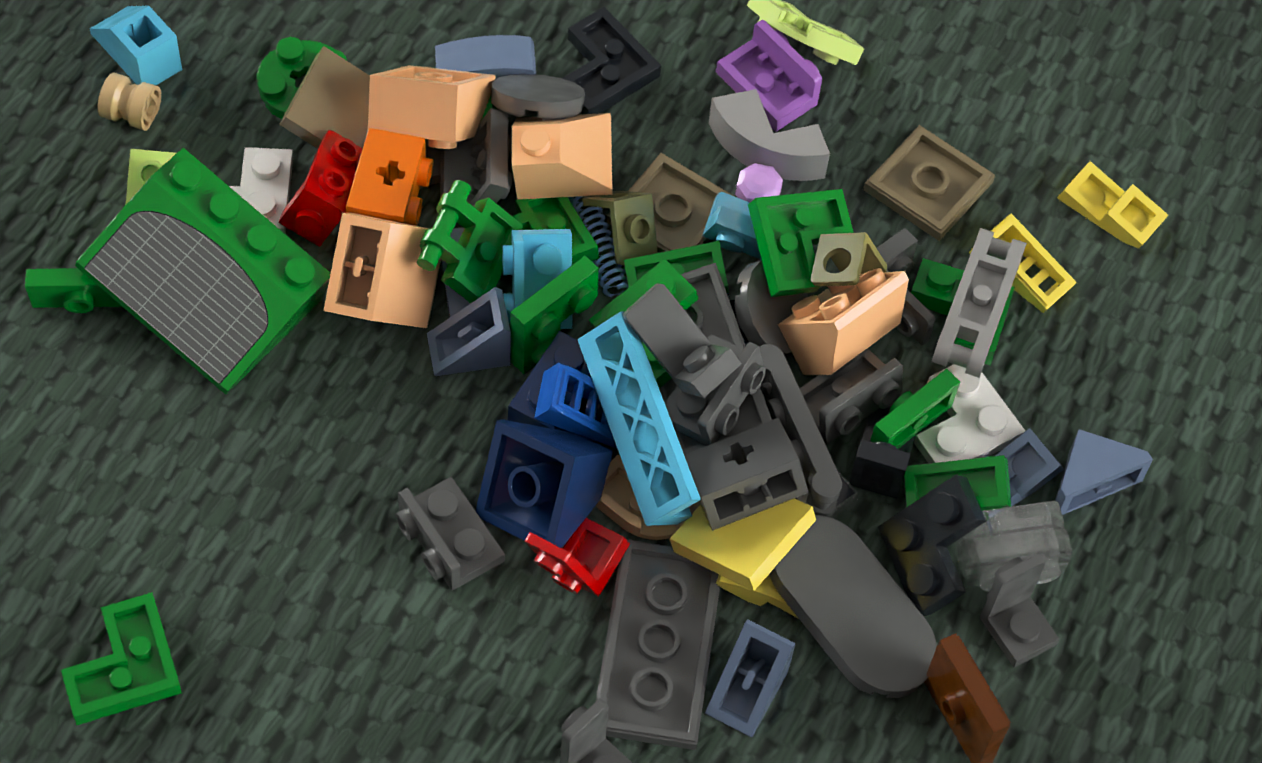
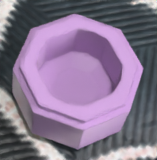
(757, 182)

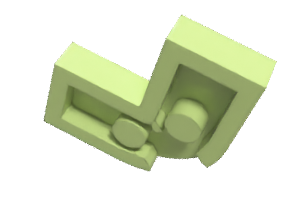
(827, 42)

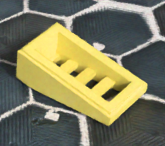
(1035, 254)

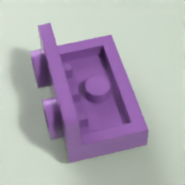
(782, 77)

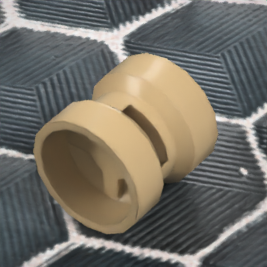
(129, 101)

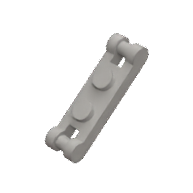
(979, 302)

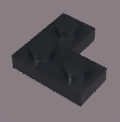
(615, 65)
(920, 538)

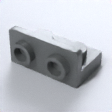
(718, 412)
(450, 532)

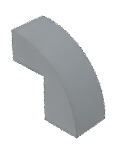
(746, 134)

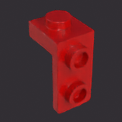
(326, 190)
(585, 559)

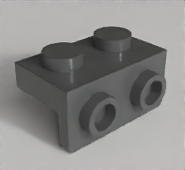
(481, 160)
(852, 393)

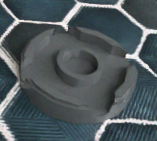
(545, 94)
(759, 312)

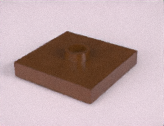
(966, 700)

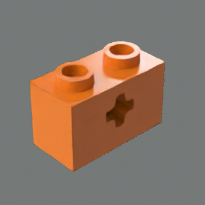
(390, 177)

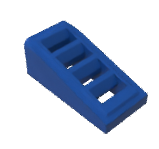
(553, 411)

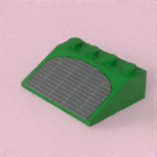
(204, 271)

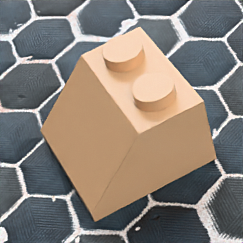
(429, 103)

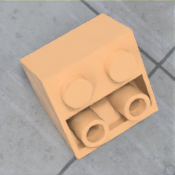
(378, 272)
(844, 321)

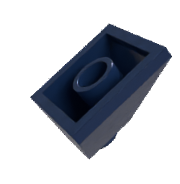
(541, 481)

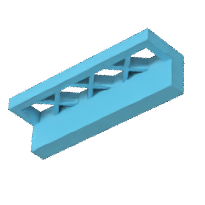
(639, 422)

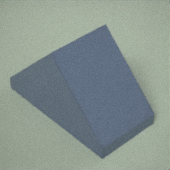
(472, 337)
(1098, 469)
(751, 678)

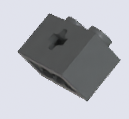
(746, 473)

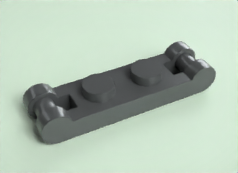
(788, 404)

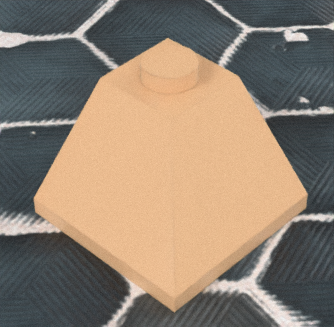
(562, 156)

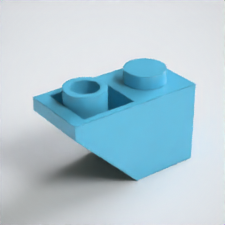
(140, 44)

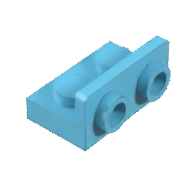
(535, 261)

